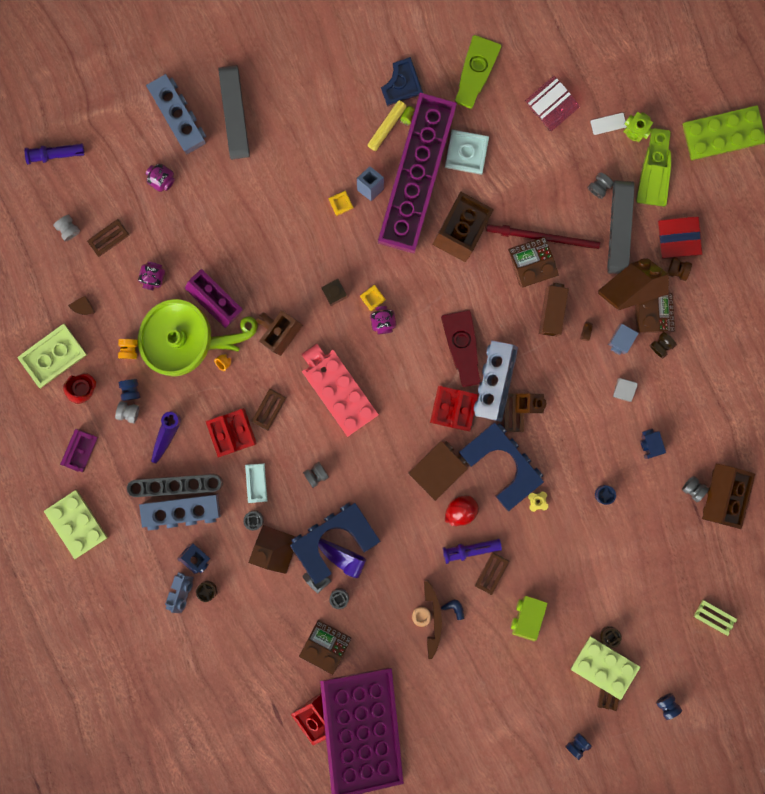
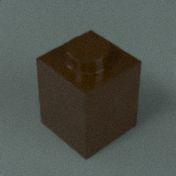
(334, 292)

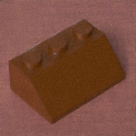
(728, 496)

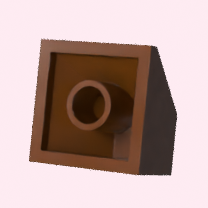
(272, 550)

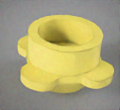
(534, 505)

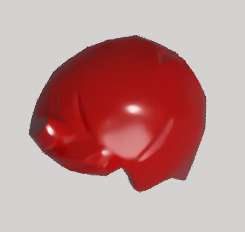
(79, 388)
(461, 510)

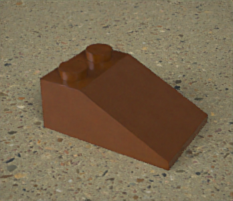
(463, 227)
(636, 284)

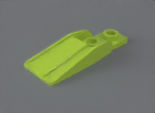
(476, 70)
(655, 170)

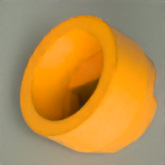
(223, 362)

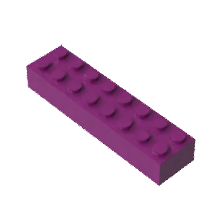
(417, 173)

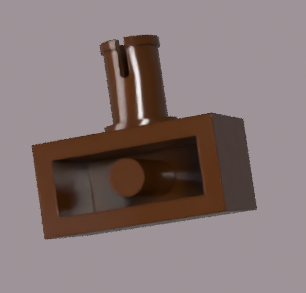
(279, 331)

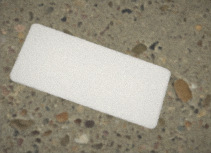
(608, 123)

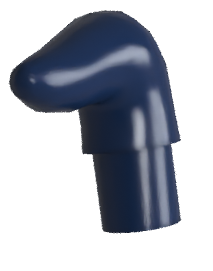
(457, 606)

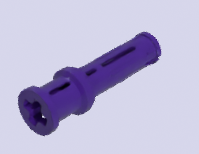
(44, 153)
(495, 545)

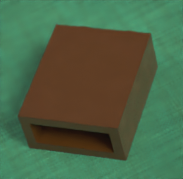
(553, 310)
(438, 470)

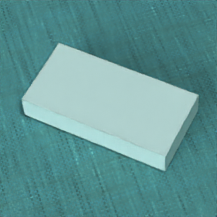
(256, 483)

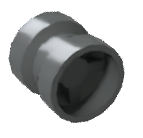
(601, 185)
(319, 472)
(695, 489)
(253, 520)
(341, 598)

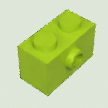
(529, 618)

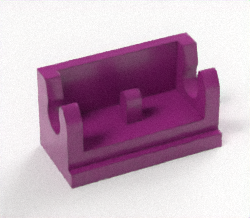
(79, 450)

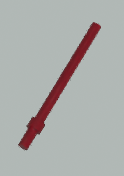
(505, 230)

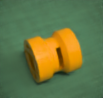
(127, 348)

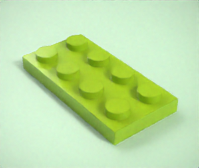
(724, 133)

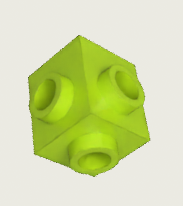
(633, 131)

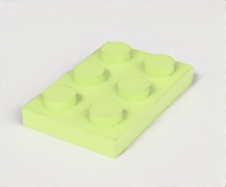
(52, 356)
(75, 524)
(605, 668)

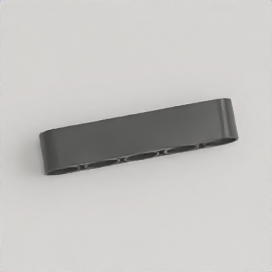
(234, 112)
(620, 226)
(165, 483)

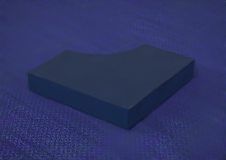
(403, 83)

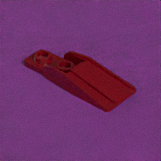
(462, 346)

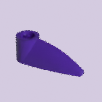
(165, 435)
(343, 558)

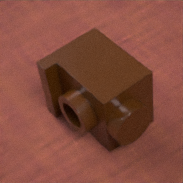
(535, 403)

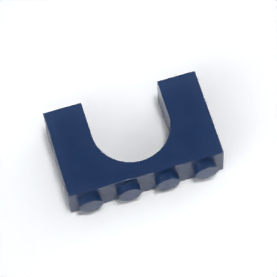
(526, 477)
(350, 520)

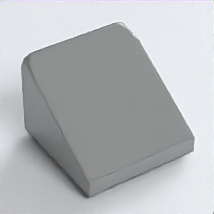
(625, 389)

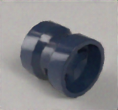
(129, 389)
(608, 495)
(669, 706)
(578, 746)

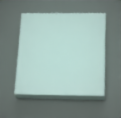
(467, 152)

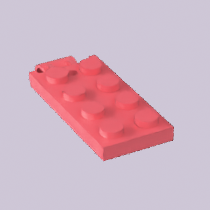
(338, 390)

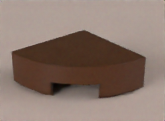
(82, 306)
(586, 332)

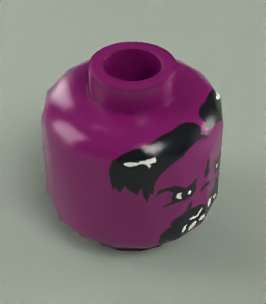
(160, 177)
(151, 275)
(383, 320)

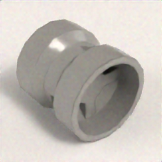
(66, 227)
(129, 412)

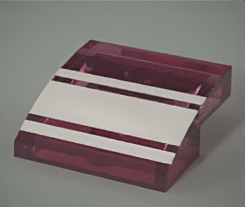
(552, 103)

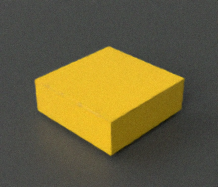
(340, 203)
(372, 298)

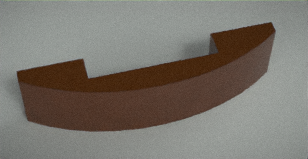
(433, 642)

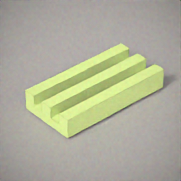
(729, 626)

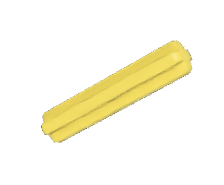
(387, 125)

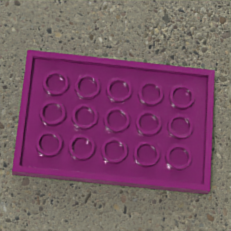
(362, 732)

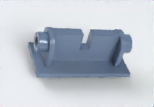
(177, 601)

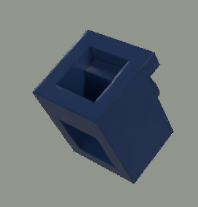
(652, 443)
(193, 551)

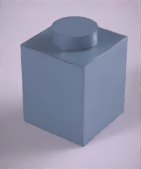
(370, 183)
(622, 339)

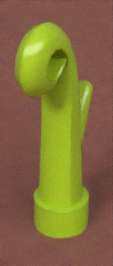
(227, 341)

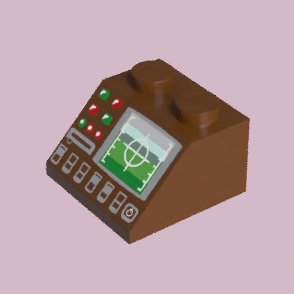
(533, 262)
(655, 315)
(325, 647)

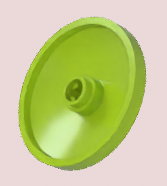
(174, 337)

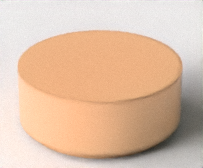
(421, 616)

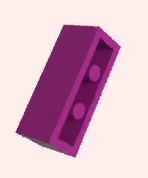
(213, 298)

